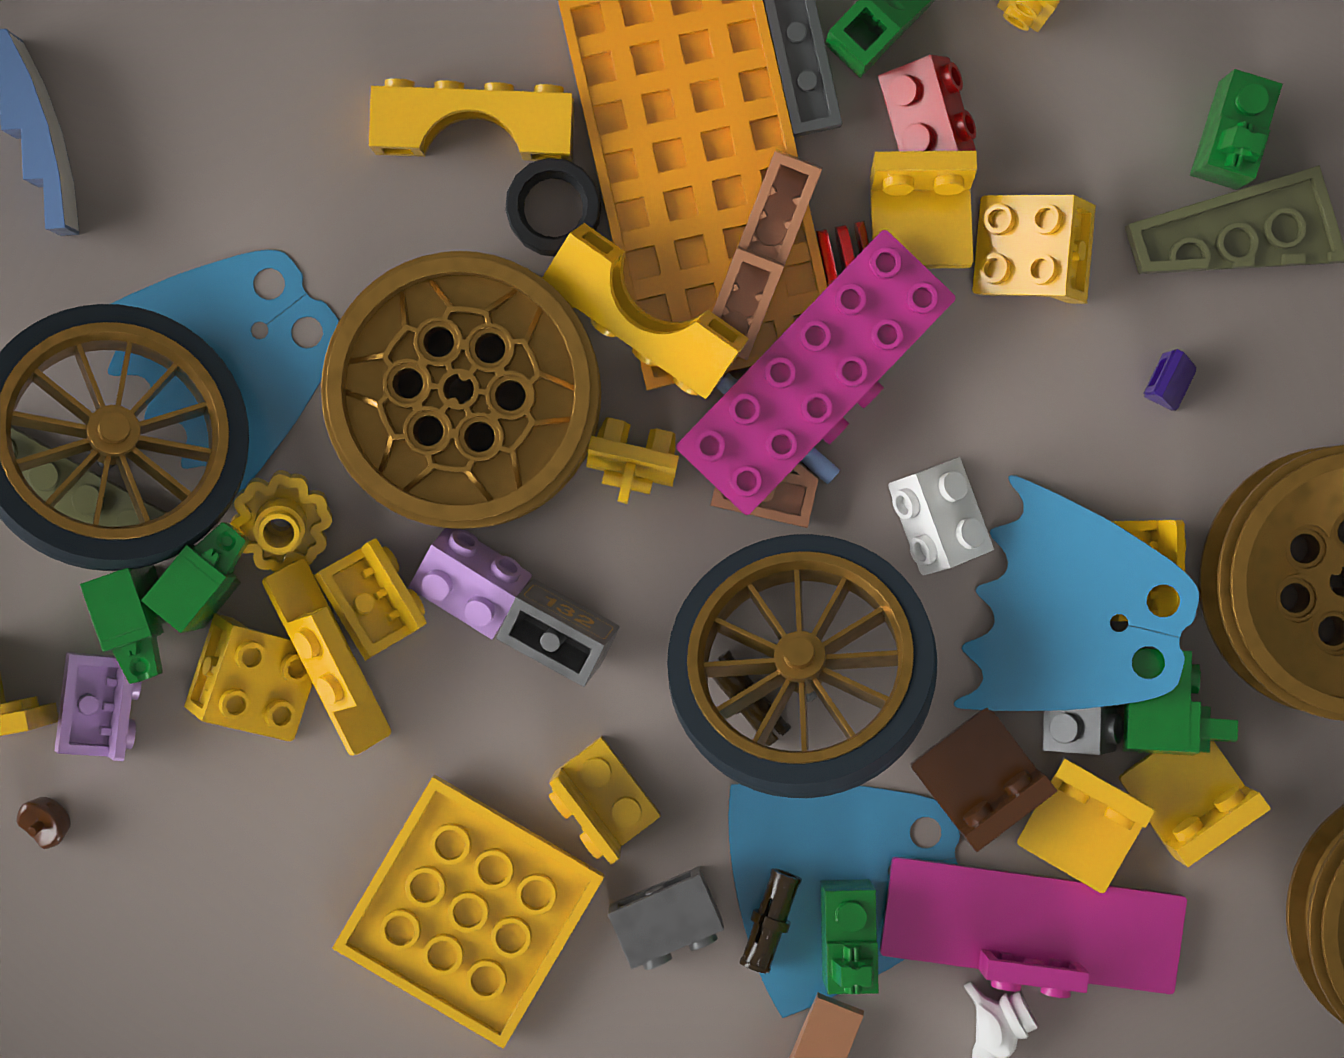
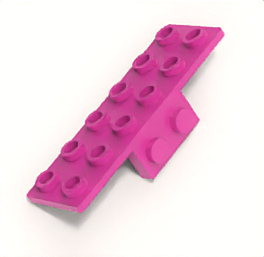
(816, 373)
(1032, 928)

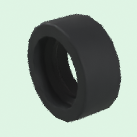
(532, 175)

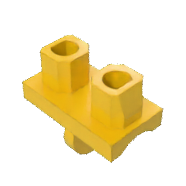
(630, 465)

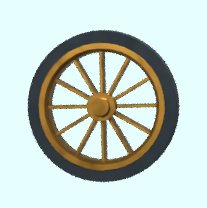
(115, 434)
(801, 665)

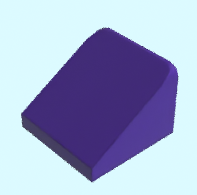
(1170, 379)

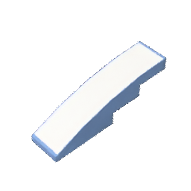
(30, 116)

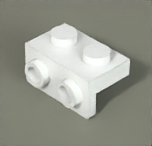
(940, 517)

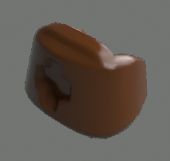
(44, 821)

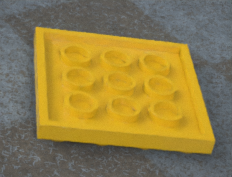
(468, 911)

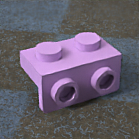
(470, 580)
(95, 707)

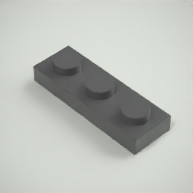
(803, 66)

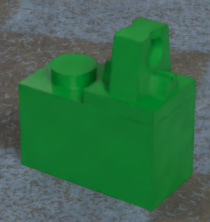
(1236, 130)
(198, 580)
(125, 621)
(1172, 720)
(849, 937)

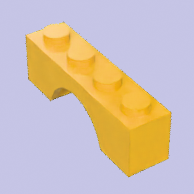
(410, 117)
(592, 280)

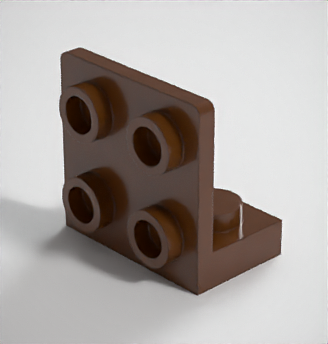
(982, 778)

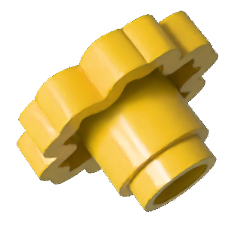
(288, 499)

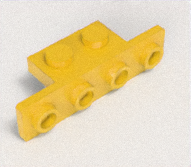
(326, 656)

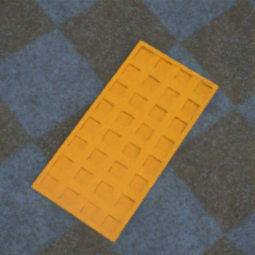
(681, 137)

